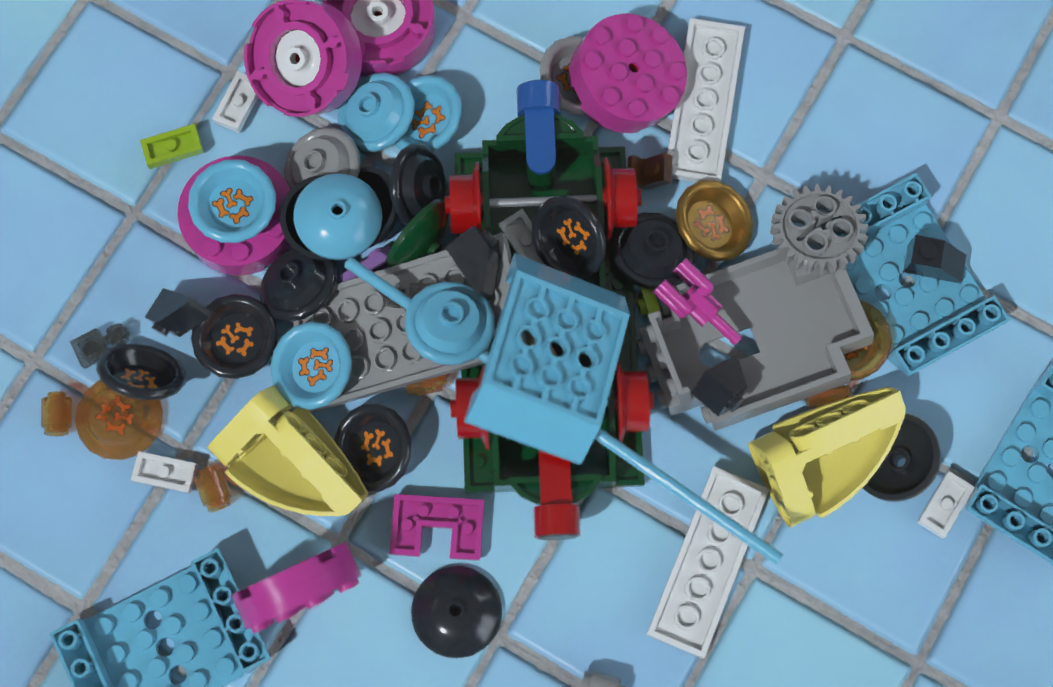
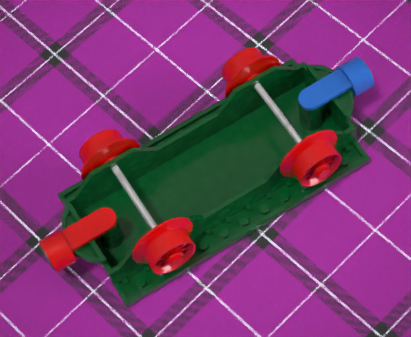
(527, 164)

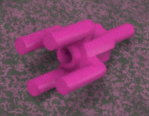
(696, 300)

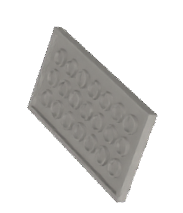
(377, 334)

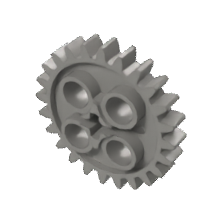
(833, 249)

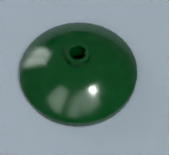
(421, 235)

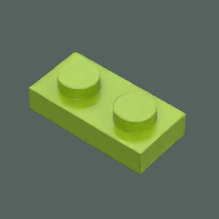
(171, 146)

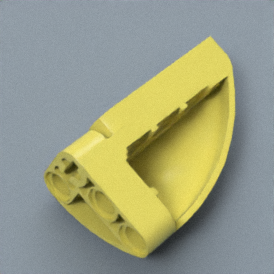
(827, 452)
(287, 458)

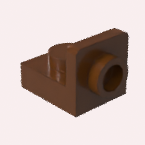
(652, 170)

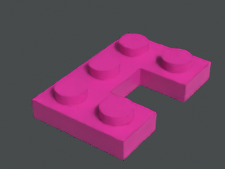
(459, 514)

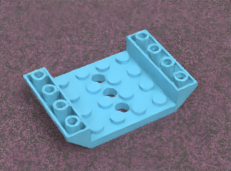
(933, 313)
(530, 391)
(1019, 494)
(196, 614)

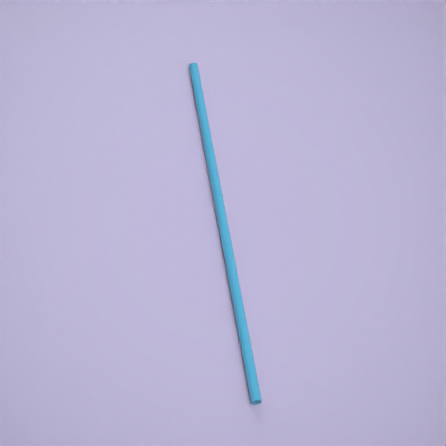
(608, 441)

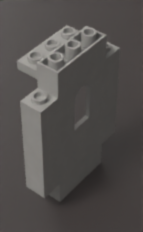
(796, 320)

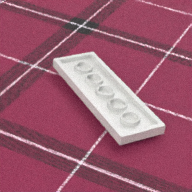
(706, 106)
(706, 565)

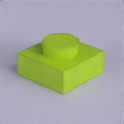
(647, 303)

